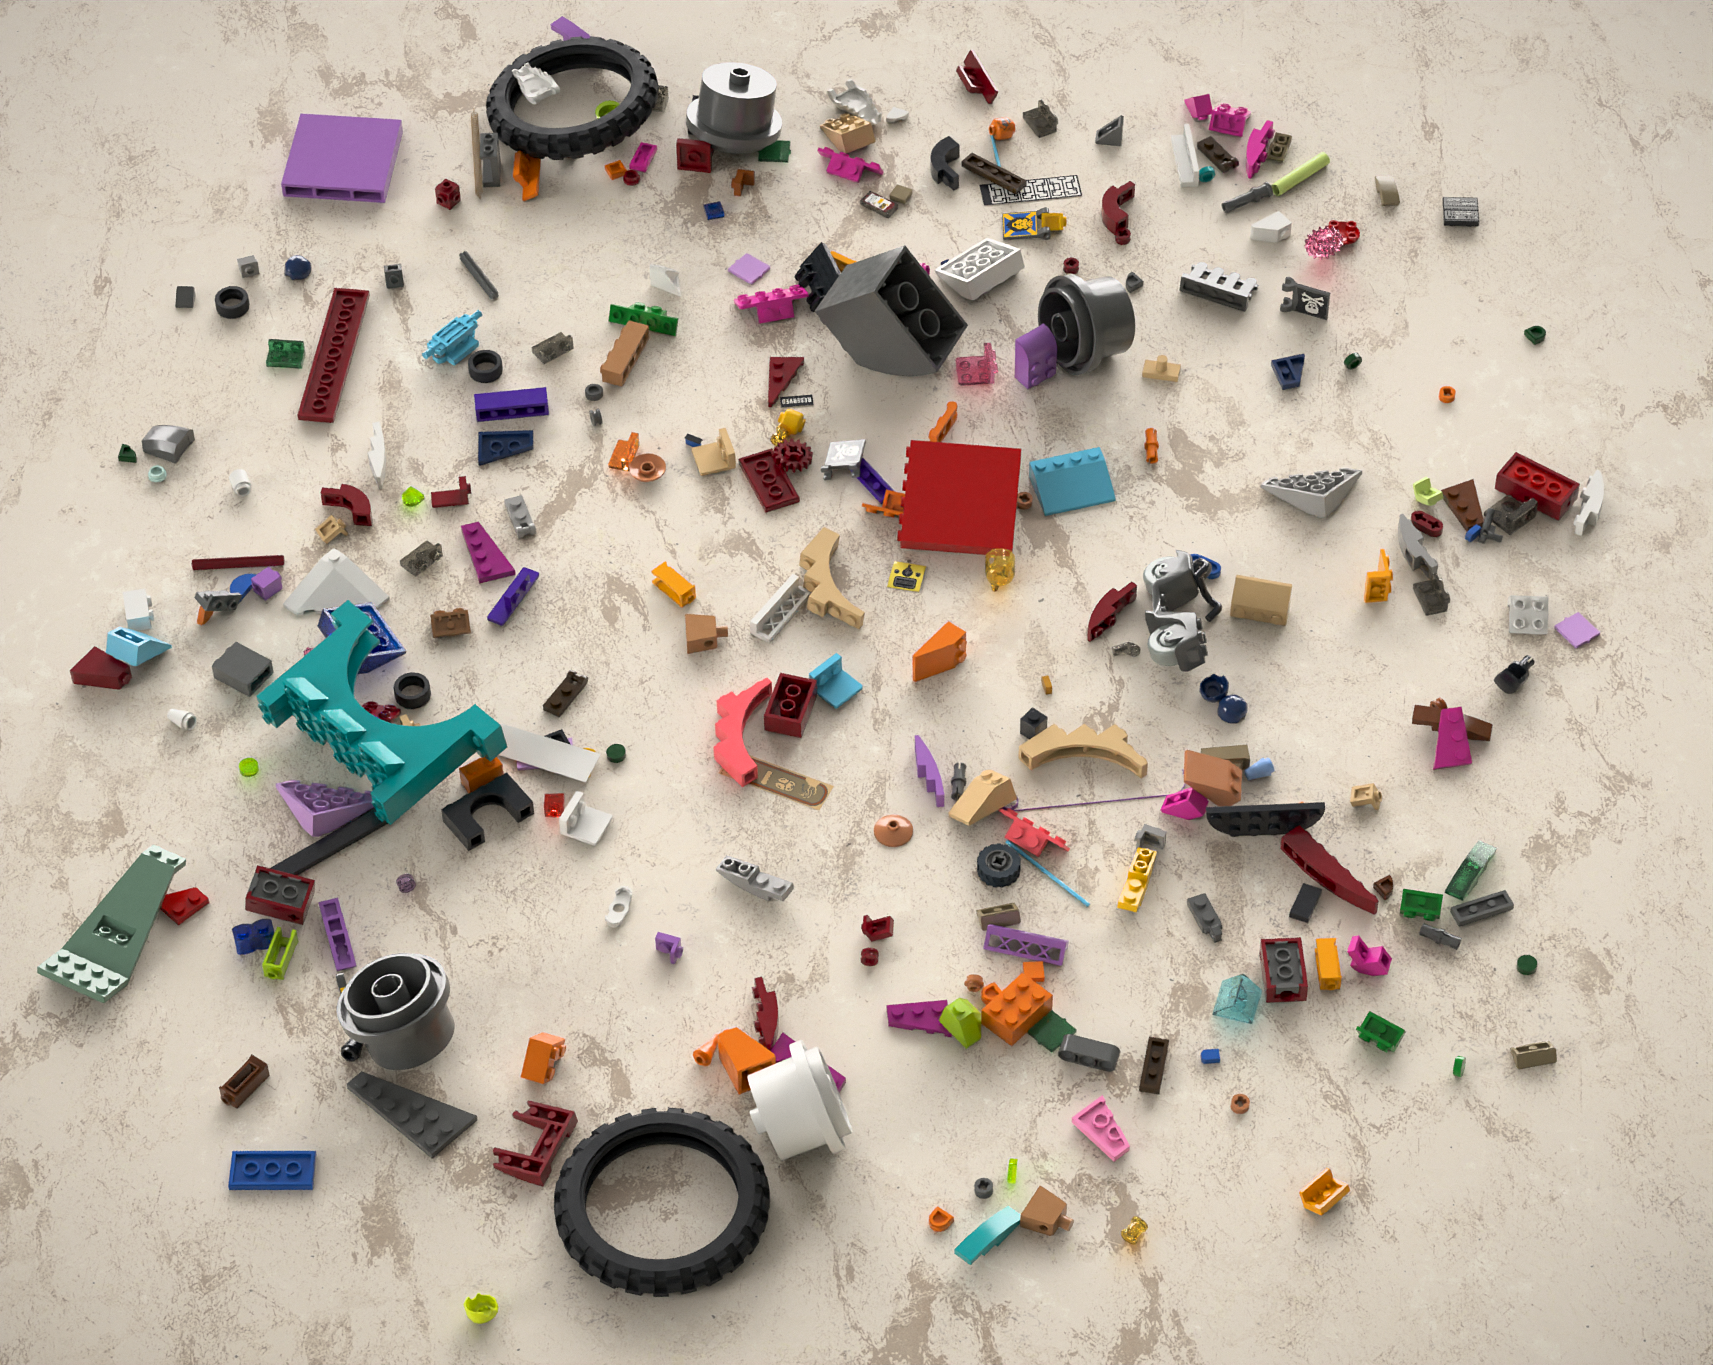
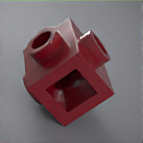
(447, 194)

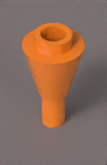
(705, 1053)

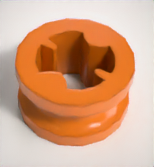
(1447, 390)

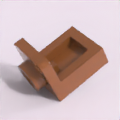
(742, 178)

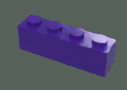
(511, 404)

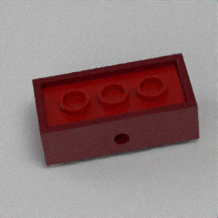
(1528, 480)

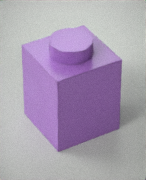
(267, 583)

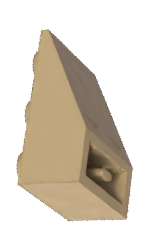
(848, 132)

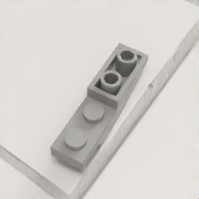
(1412, 549)
(749, 878)

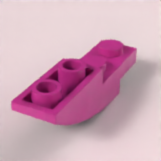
(1257, 146)

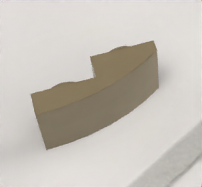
(1279, 147)
(1388, 190)

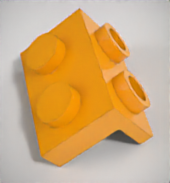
(1323, 1192)

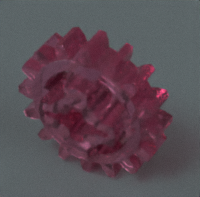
(1323, 242)

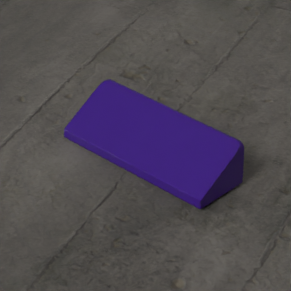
(873, 481)

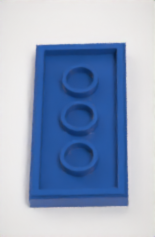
(272, 1170)

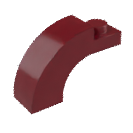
(352, 499)

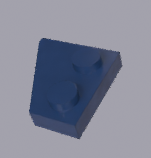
(1289, 370)

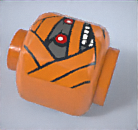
(1002, 128)

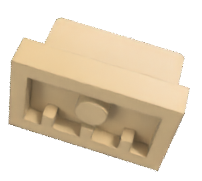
(715, 456)

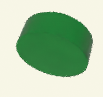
(1459, 1066)

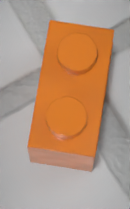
(480, 773)

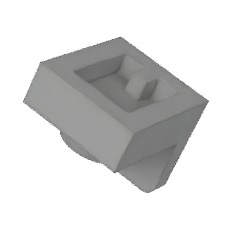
(248, 266)

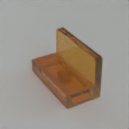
(624, 453)

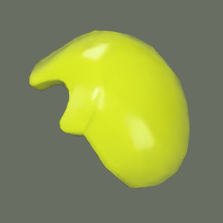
(481, 1308)

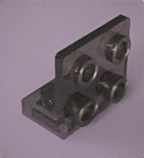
(1513, 515)

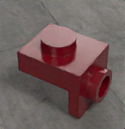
(878, 928)

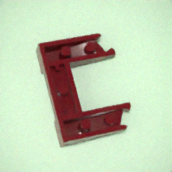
(536, 1168)

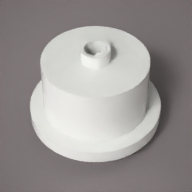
(799, 1104)

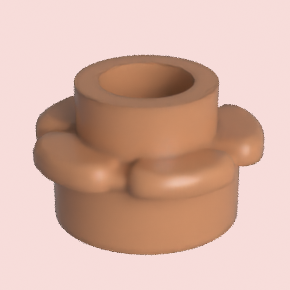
(974, 982)

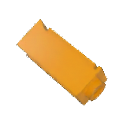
(673, 585)
(1328, 964)

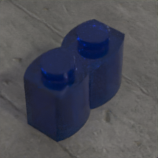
(253, 936)

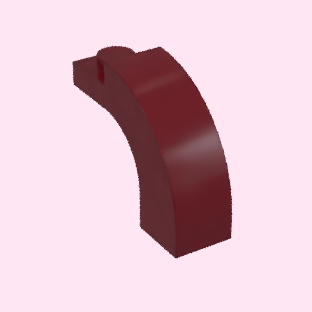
(1111, 213)

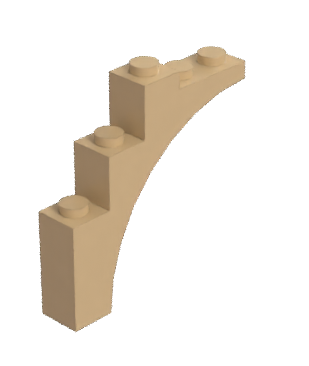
(818, 580)
(1083, 742)

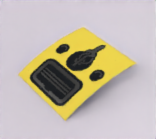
(906, 576)

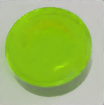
(248, 767)

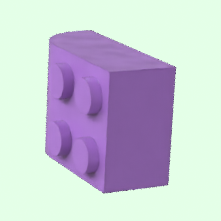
(1035, 356)

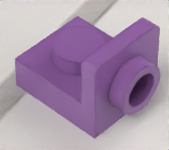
(669, 944)

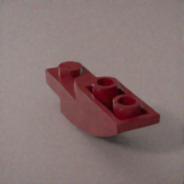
(1105, 611)
(767, 1015)

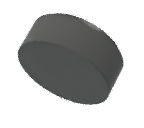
(594, 392)

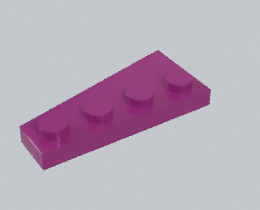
(485, 555)

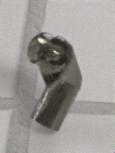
(1126, 648)

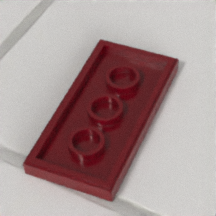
(768, 481)

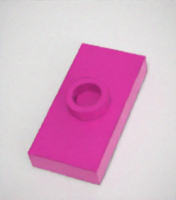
(643, 157)

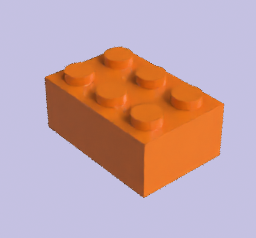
(1016, 1009)

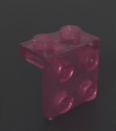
(977, 369)

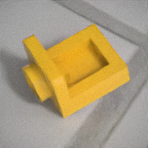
(1054, 221)

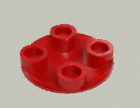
(1348, 230)

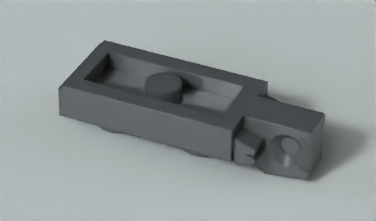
(1205, 916)

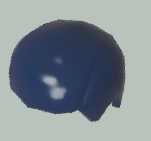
(297, 267)
(1214, 688)
(1232, 708)

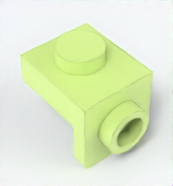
(1425, 493)

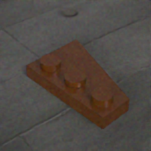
(1464, 504)

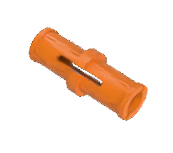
(1151, 445)

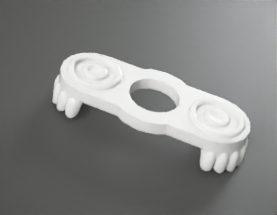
(623, 898)

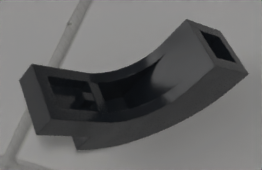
(941, 155)

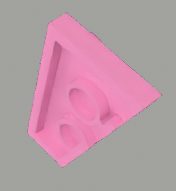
(1100, 1127)

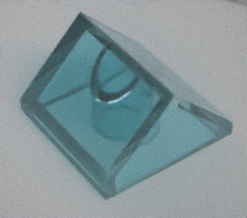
(1238, 999)

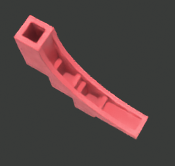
(735, 712)

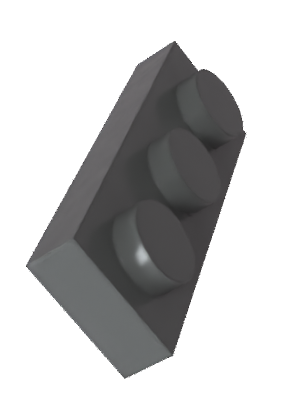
(1482, 908)

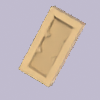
(1161, 369)

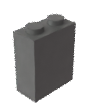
(242, 669)

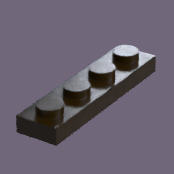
(994, 173)

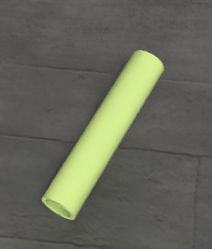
(1300, 174)

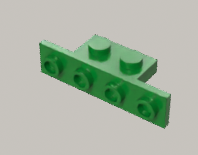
(639, 313)

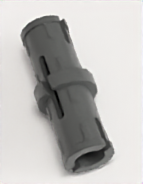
(958, 780)
(1440, 936)

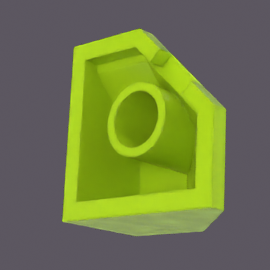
(962, 1021)

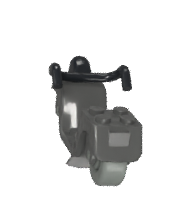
(1177, 635)

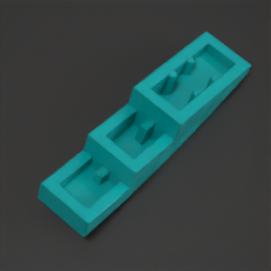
(988, 1234)

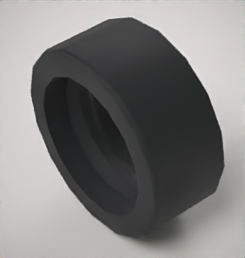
(235, 311)
(485, 356)
(415, 701)

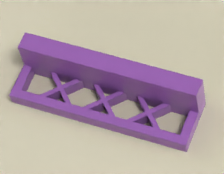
(1025, 936)

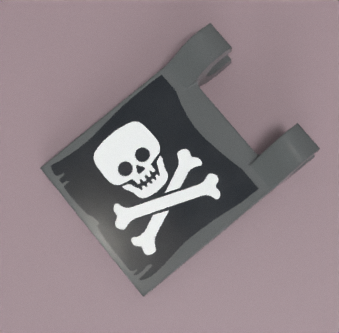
(1305, 299)
(844, 455)

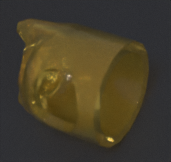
(1001, 570)

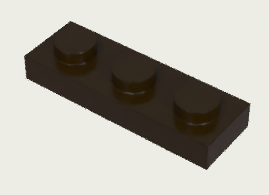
(1154, 1065)

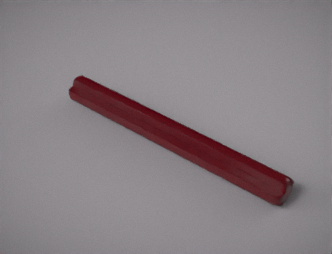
(238, 562)

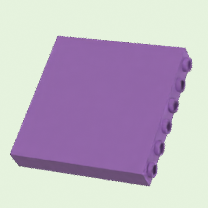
(342, 158)

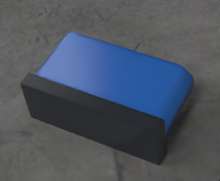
(692, 440)

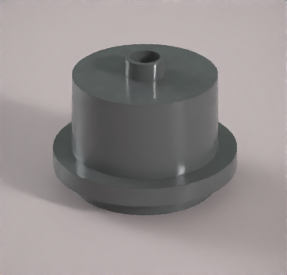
(735, 109)
(1087, 320)
(398, 1010)

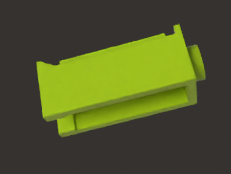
(278, 971)

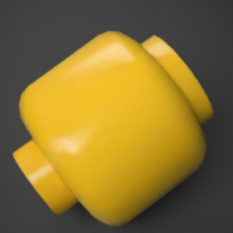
(793, 420)

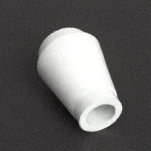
(183, 719)

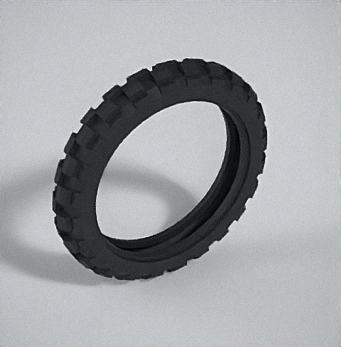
(583, 138)
(676, 1274)

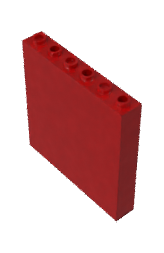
(959, 497)

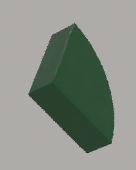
(127, 454)

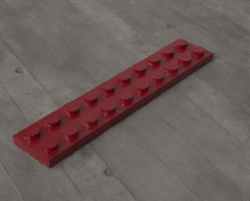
(333, 355)

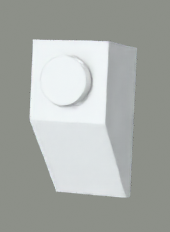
(1272, 228)

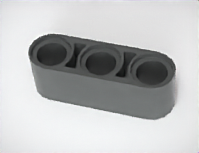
(1089, 1052)

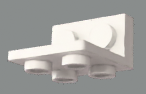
(1528, 614)
(583, 821)

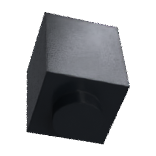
(1033, 723)

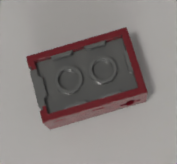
(280, 895)
(1283, 970)

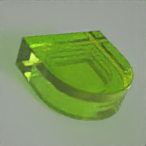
(412, 497)
(1012, 1171)

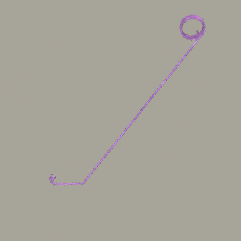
(1015, 806)

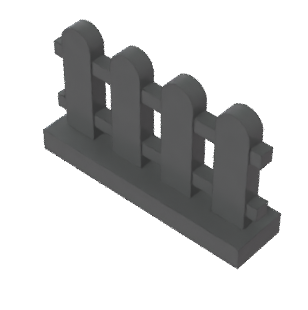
(1215, 292)

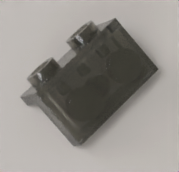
(553, 347)
(422, 558)

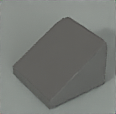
(185, 297)

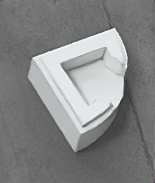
(897, 114)

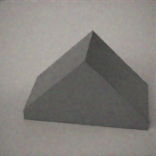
(1111, 133)

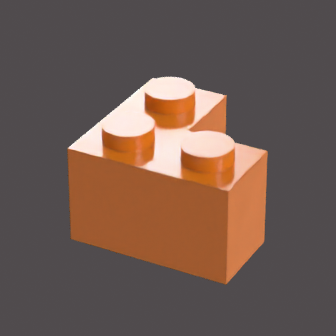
(540, 1057)

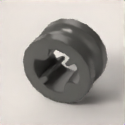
(595, 417)
(984, 1194)

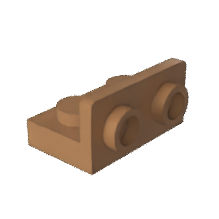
(450, 623)

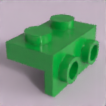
(1421, 904)
(1380, 1031)

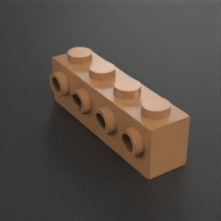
(624, 353)

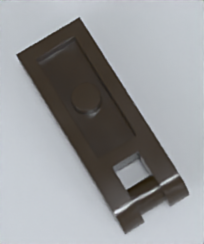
(1217, 154)
(565, 693)

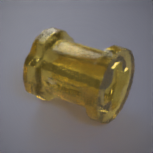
(780, 434)
(1134, 1230)

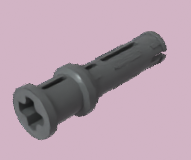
(1253, 195)

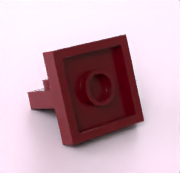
(694, 155)

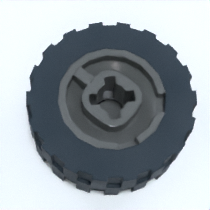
(998, 865)

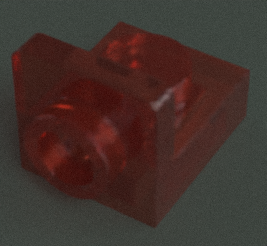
(554, 804)

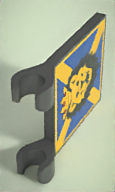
(1024, 225)

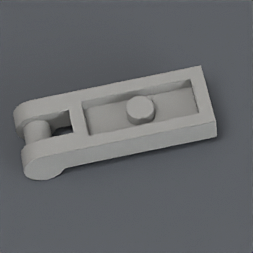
(520, 516)

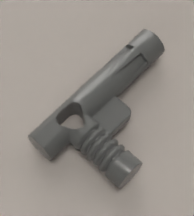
(1489, 529)

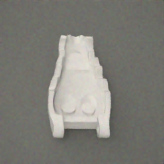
(535, 83)
(857, 102)

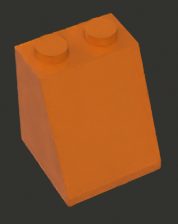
(742, 1057)

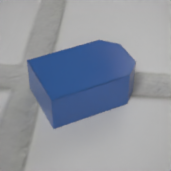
(1473, 533)
(1210, 1056)

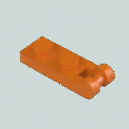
(944, 423)

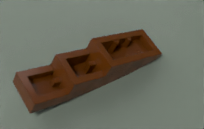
(1430, 716)

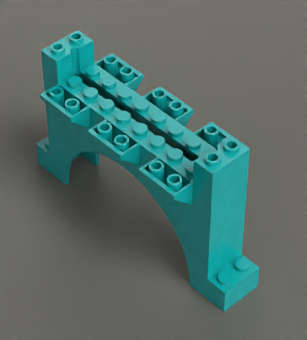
(396, 758)

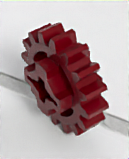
(791, 456)

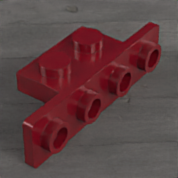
(976, 77)

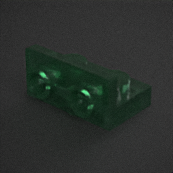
(285, 353)

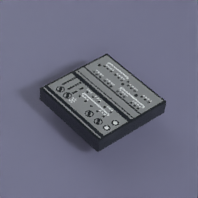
(1460, 211)

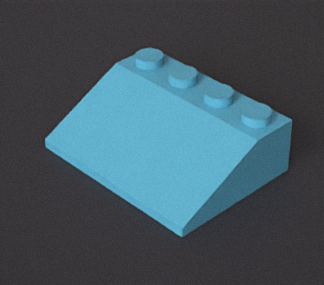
(1071, 481)

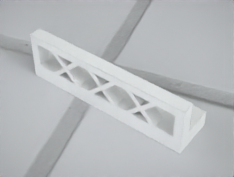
(1185, 158)
(772, 608)

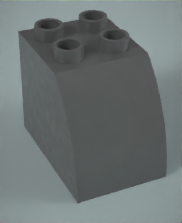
(891, 315)

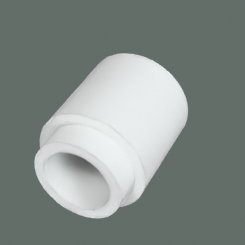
(240, 482)

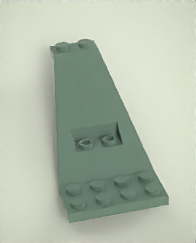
(111, 939)

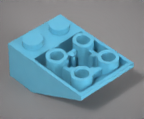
(133, 646)

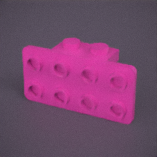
(774, 304)

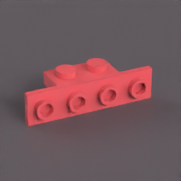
(1029, 837)

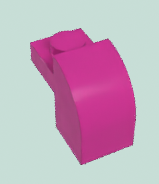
(1366, 960)

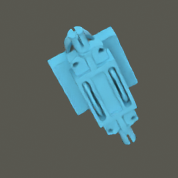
(454, 340)

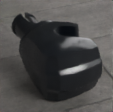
(1514, 676)

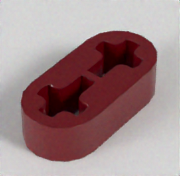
(1427, 523)

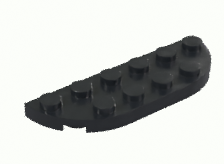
(1264, 819)

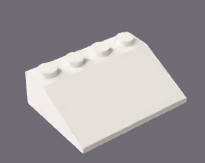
(981, 268)

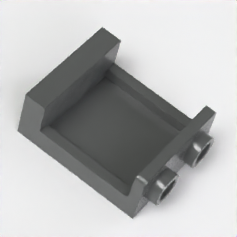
(491, 159)

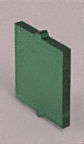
(775, 152)
(1051, 1030)

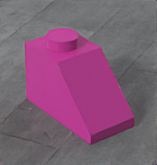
(1199, 106)
(1185, 804)

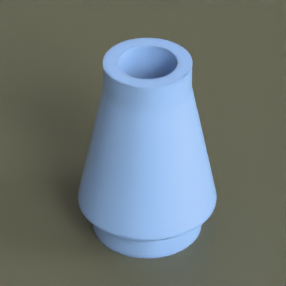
(1260, 769)

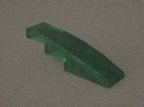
(1470, 870)

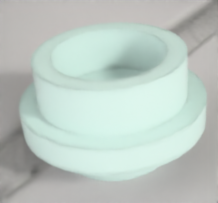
(157, 474)

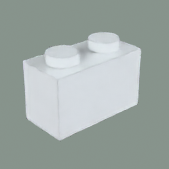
(137, 609)

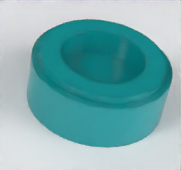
(1206, 174)

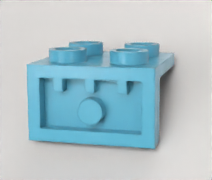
(834, 683)

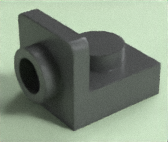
(393, 276)

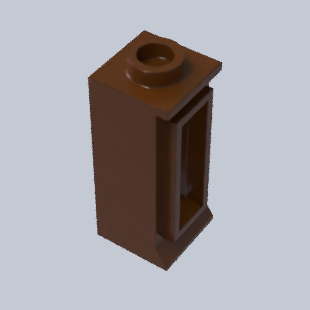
(237, 1097)

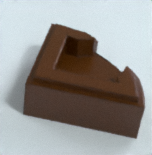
(1384, 887)

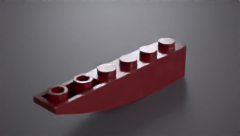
(1326, 869)

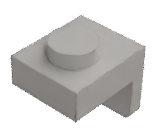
(1151, 836)

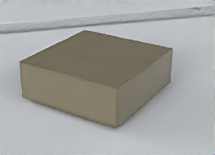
(901, 194)

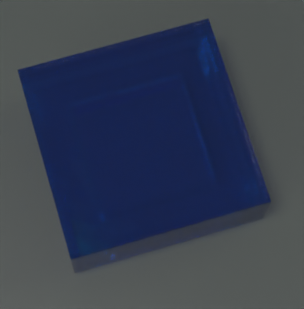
(713, 210)

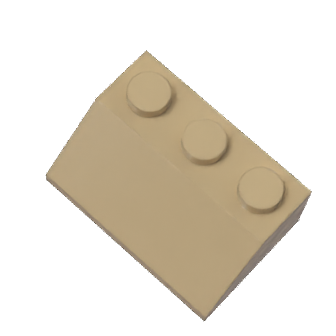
(1261, 600)

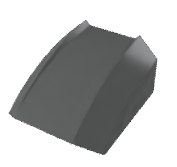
(167, 442)

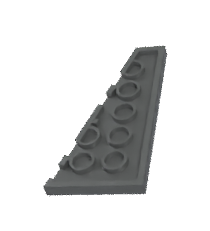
(418, 1117)

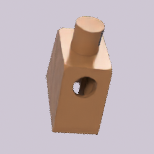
(702, 632)
(1045, 1213)

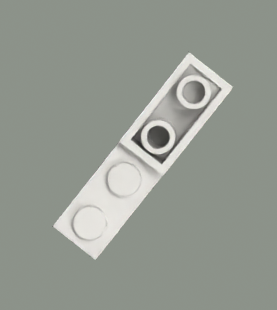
(1591, 503)

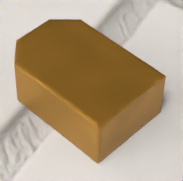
(1046, 683)

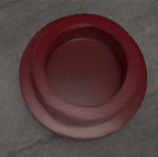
(631, 178)

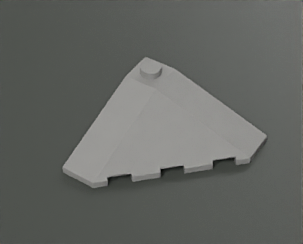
(1314, 493)

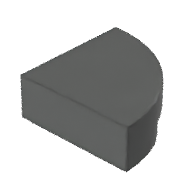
(1133, 282)

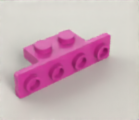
(846, 167)

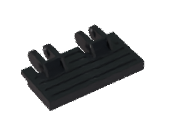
(819, 273)

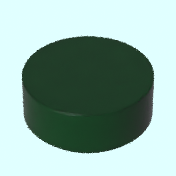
(1353, 361)
(616, 753)
(1526, 964)

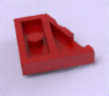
(183, 904)

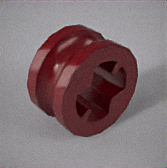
(1122, 236)
(1071, 262)
(869, 956)

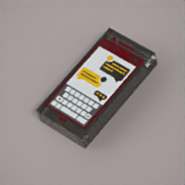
(879, 204)

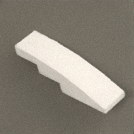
(377, 456)

